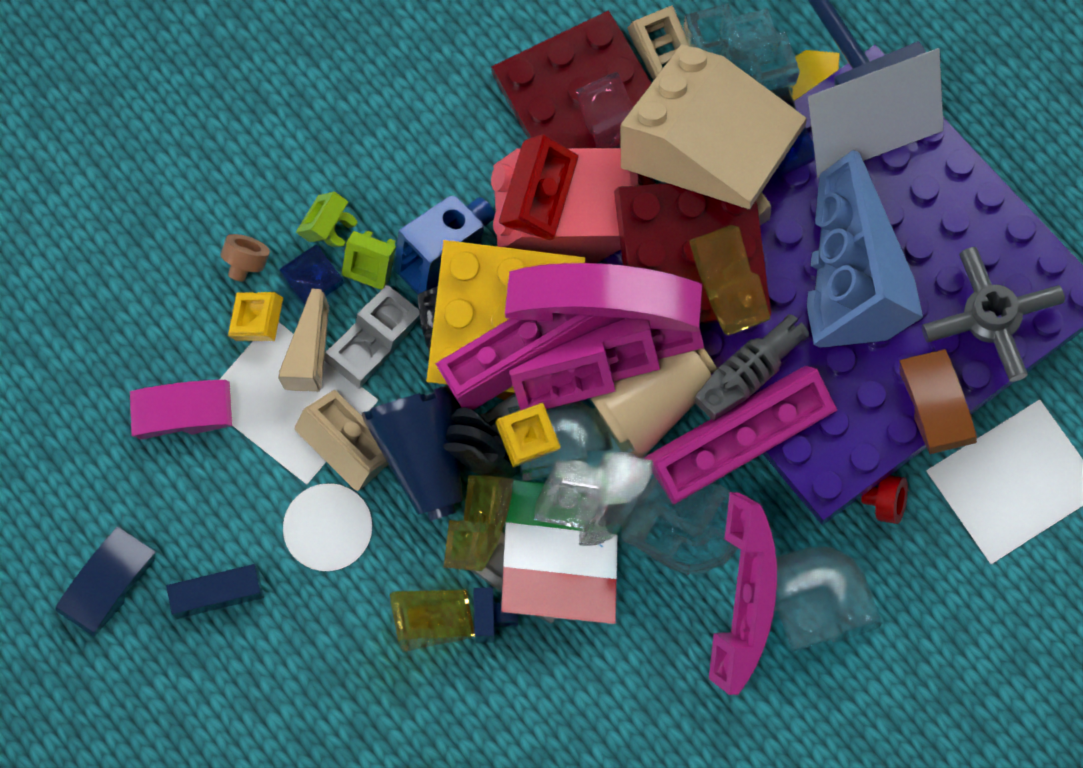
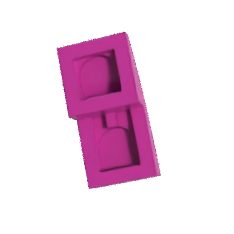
(180, 407)

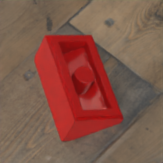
(539, 187)

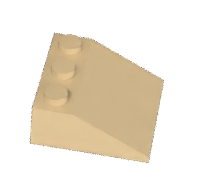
(709, 129)

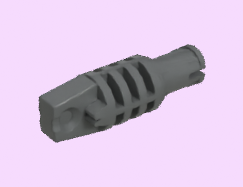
(749, 368)

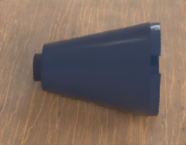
(412, 442)

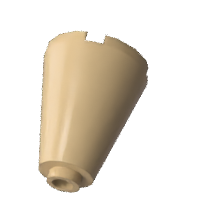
(653, 402)

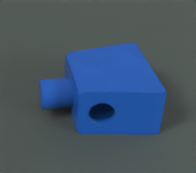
(422, 239)

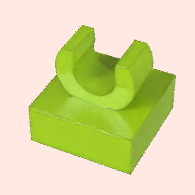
(322, 218)
(368, 259)

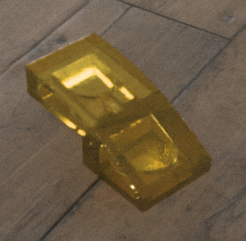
(728, 281)
(475, 538)

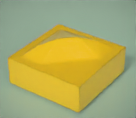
(255, 316)
(527, 434)

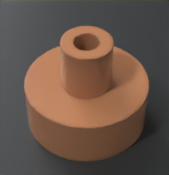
(244, 255)

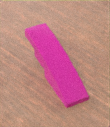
(595, 360)

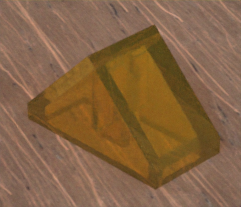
(431, 617)

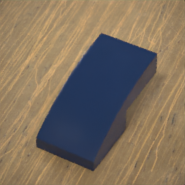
(104, 580)

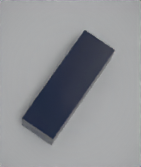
(215, 591)

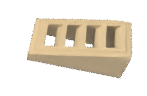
(646, 48)
(305, 356)

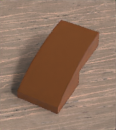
(938, 401)

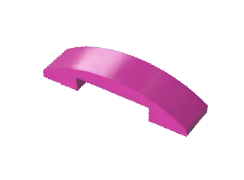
(604, 291)
(738, 652)

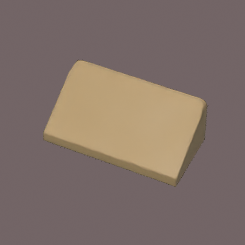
(341, 439)

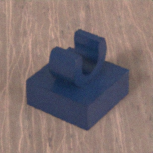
(489, 615)

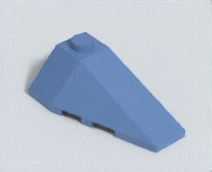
(862, 275)

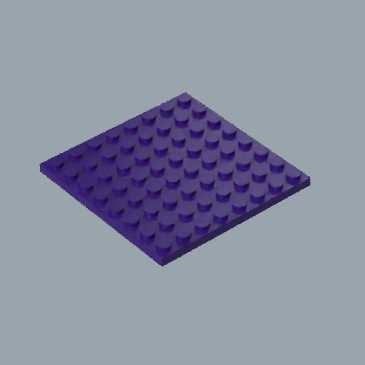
(938, 204)

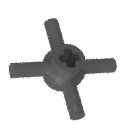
(986, 325)

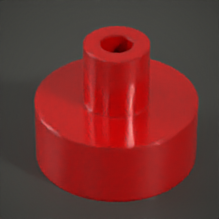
(888, 499)

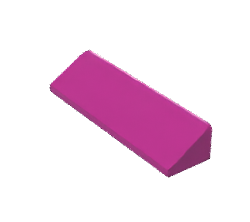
(483, 366)
(741, 433)

